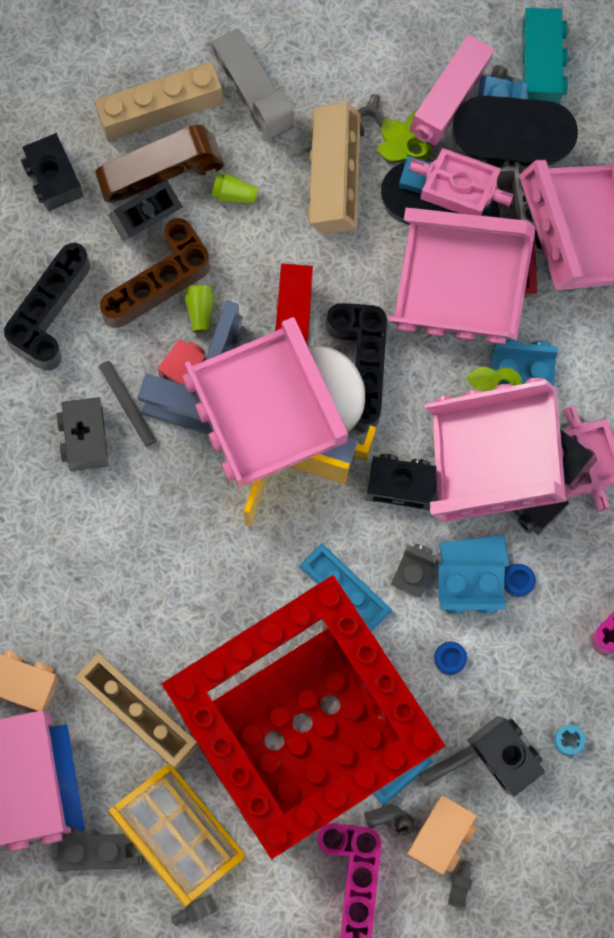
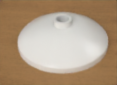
(342, 383)

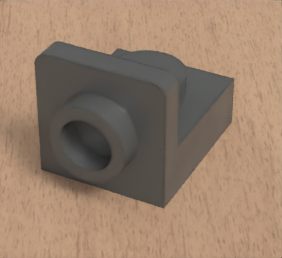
(414, 569)

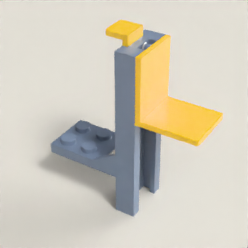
(175, 405)

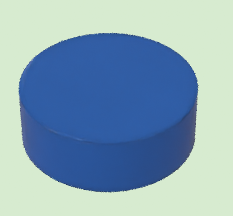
(519, 580)
(450, 658)

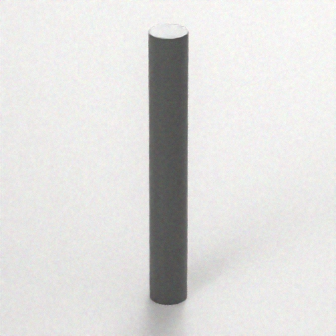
(127, 403)
(447, 766)

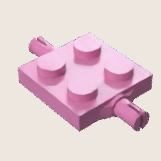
(460, 183)
(600, 441)

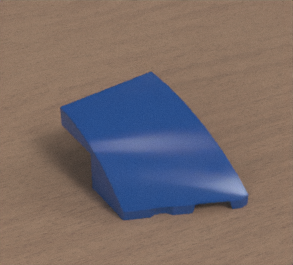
(66, 776)

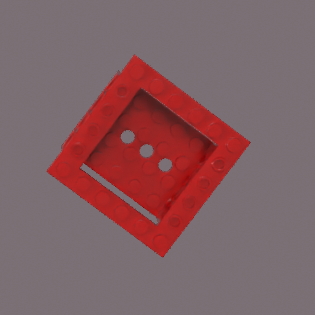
(342, 756)

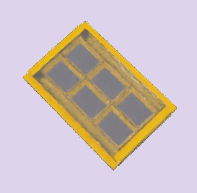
(176, 834)

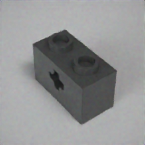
(81, 415)

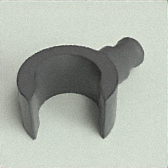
(371, 110)
(460, 886)
(195, 911)

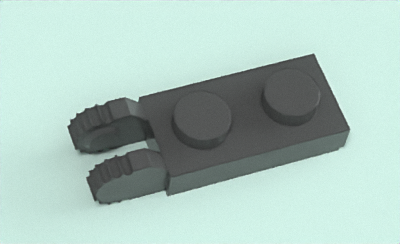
(95, 853)

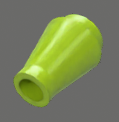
(232, 189)
(200, 307)

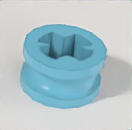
(569, 729)

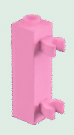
(451, 90)

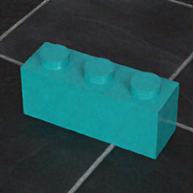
(543, 54)

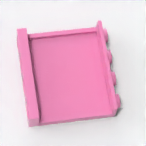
(573, 221)
(464, 275)
(265, 405)
(497, 450)
(29, 783)

